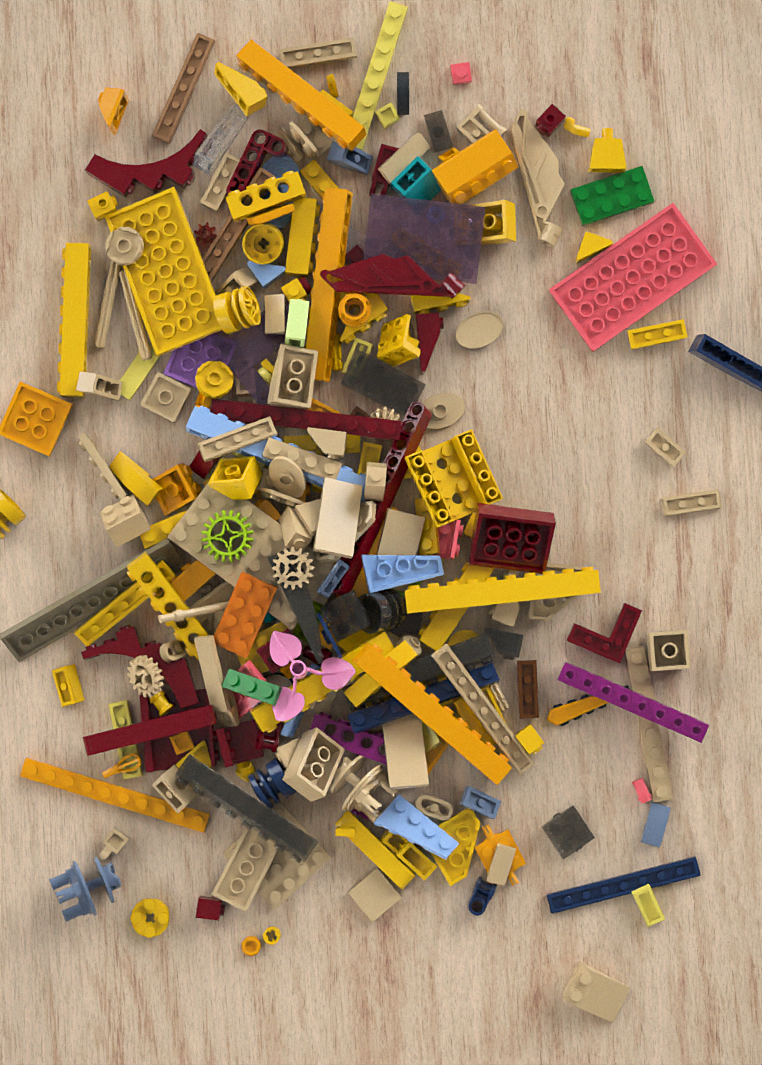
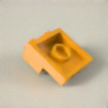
(177, 488)

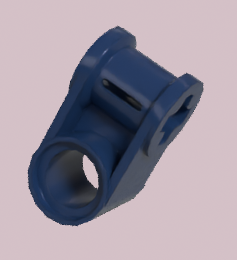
(482, 895)

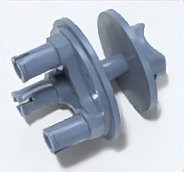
(81, 889)

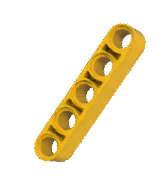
(377, 850)

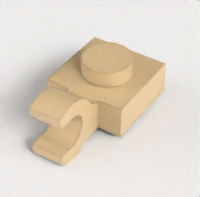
(114, 842)

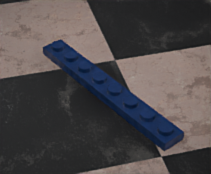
(393, 709)

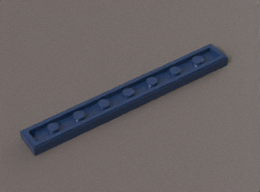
(623, 884)

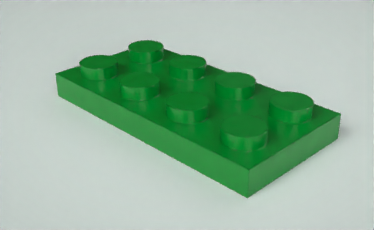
(612, 195)

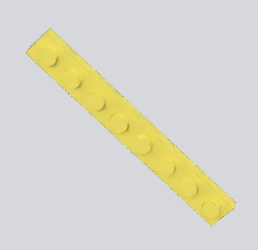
(379, 66)

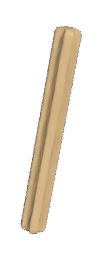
(107, 305)
(136, 318)

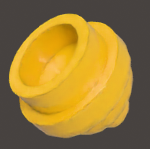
(244, 769)

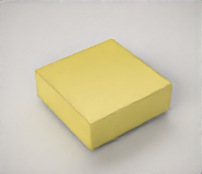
(387, 115)

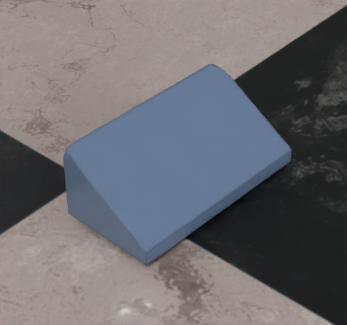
(333, 578)

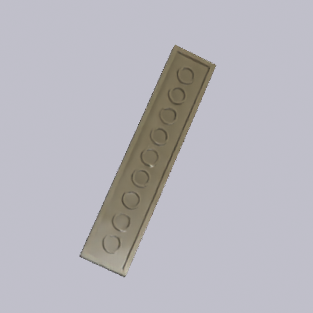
(79, 606)

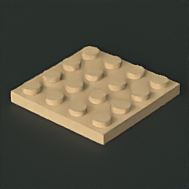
(285, 874)

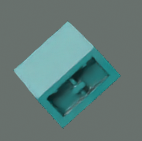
(416, 181)

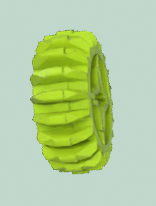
(230, 553)

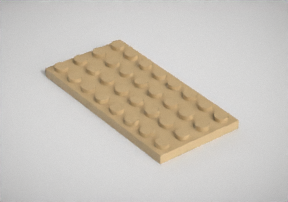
(267, 542)

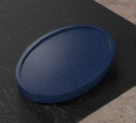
(327, 635)

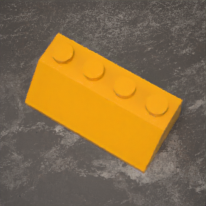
(475, 168)

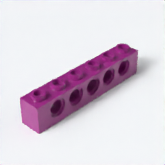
(323, 720)

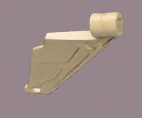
(540, 177)

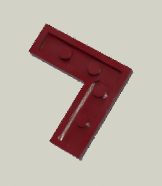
(616, 644)

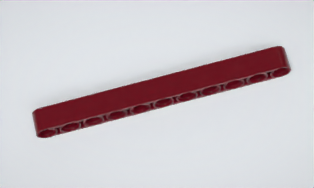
(395, 475)

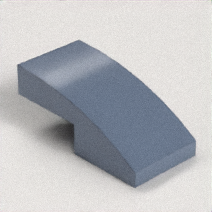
(655, 825)

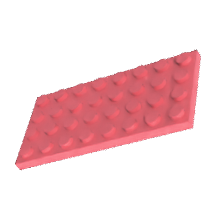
(632, 277)

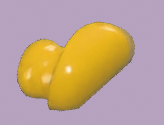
(576, 129)

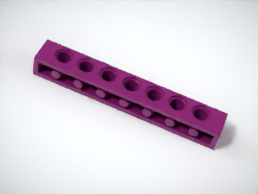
(633, 702)

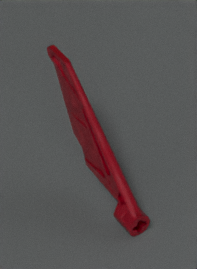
(391, 276)

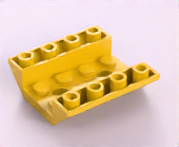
(464, 474)

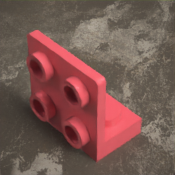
(448, 538)

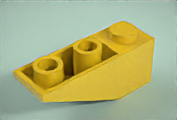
(425, 304)
(378, 313)

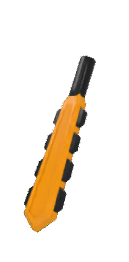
(562, 714)

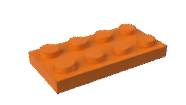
(244, 614)

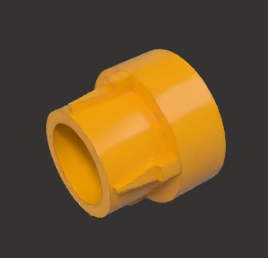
(347, 302)

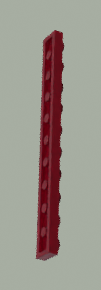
(303, 419)

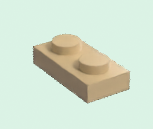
(665, 447)

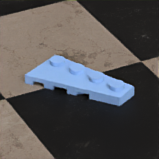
(397, 570)
(413, 825)

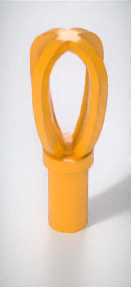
(116, 769)

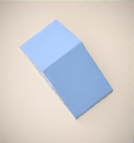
(266, 273)

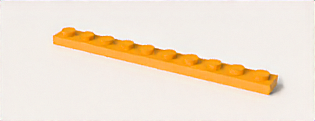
(113, 794)

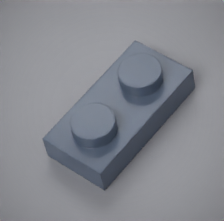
(480, 802)

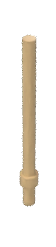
(179, 615)

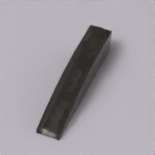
(302, 605)

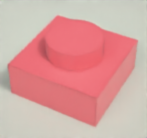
(461, 73)

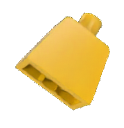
(607, 154)

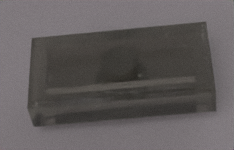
(438, 131)

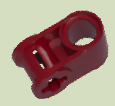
(271, 737)

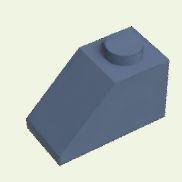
(356, 160)

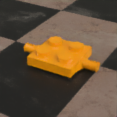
(487, 849)

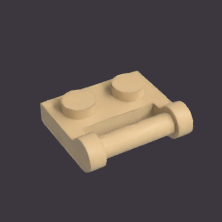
(473, 130)

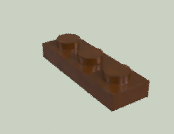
(527, 689)

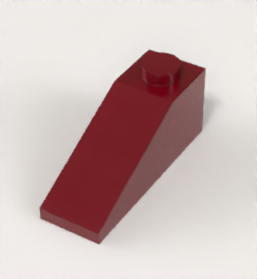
(428, 332)

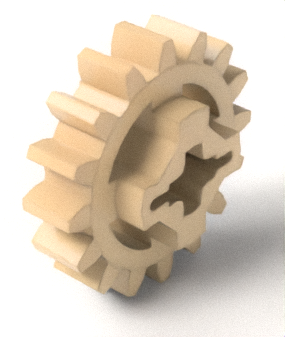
(283, 558)
(145, 676)

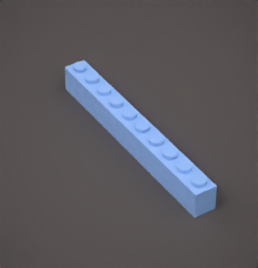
(208, 425)

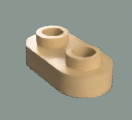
(173, 650)
(434, 806)

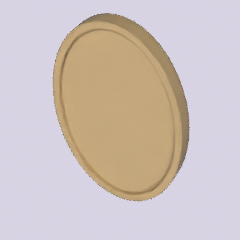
(479, 329)
(445, 410)
(287, 477)

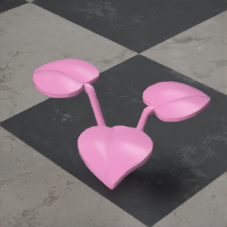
(287, 648)

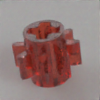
(202, 229)

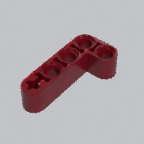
(253, 166)

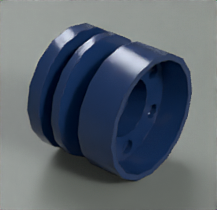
(271, 784)

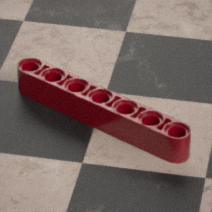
(149, 730)

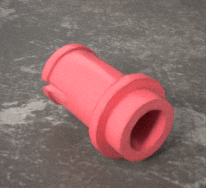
(642, 790)

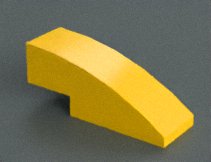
(135, 478)
(409, 854)

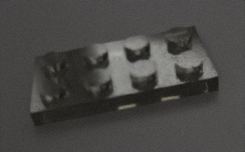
(382, 383)

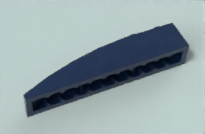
(727, 360)

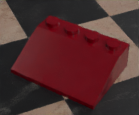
(511, 538)

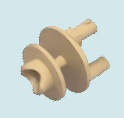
(361, 795)

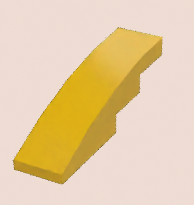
(366, 686)

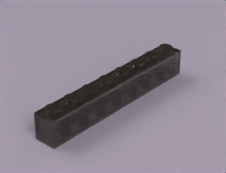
(427, 671)
(246, 808)

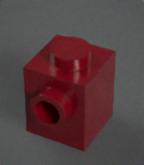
(550, 120)

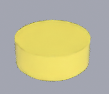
(265, 374)

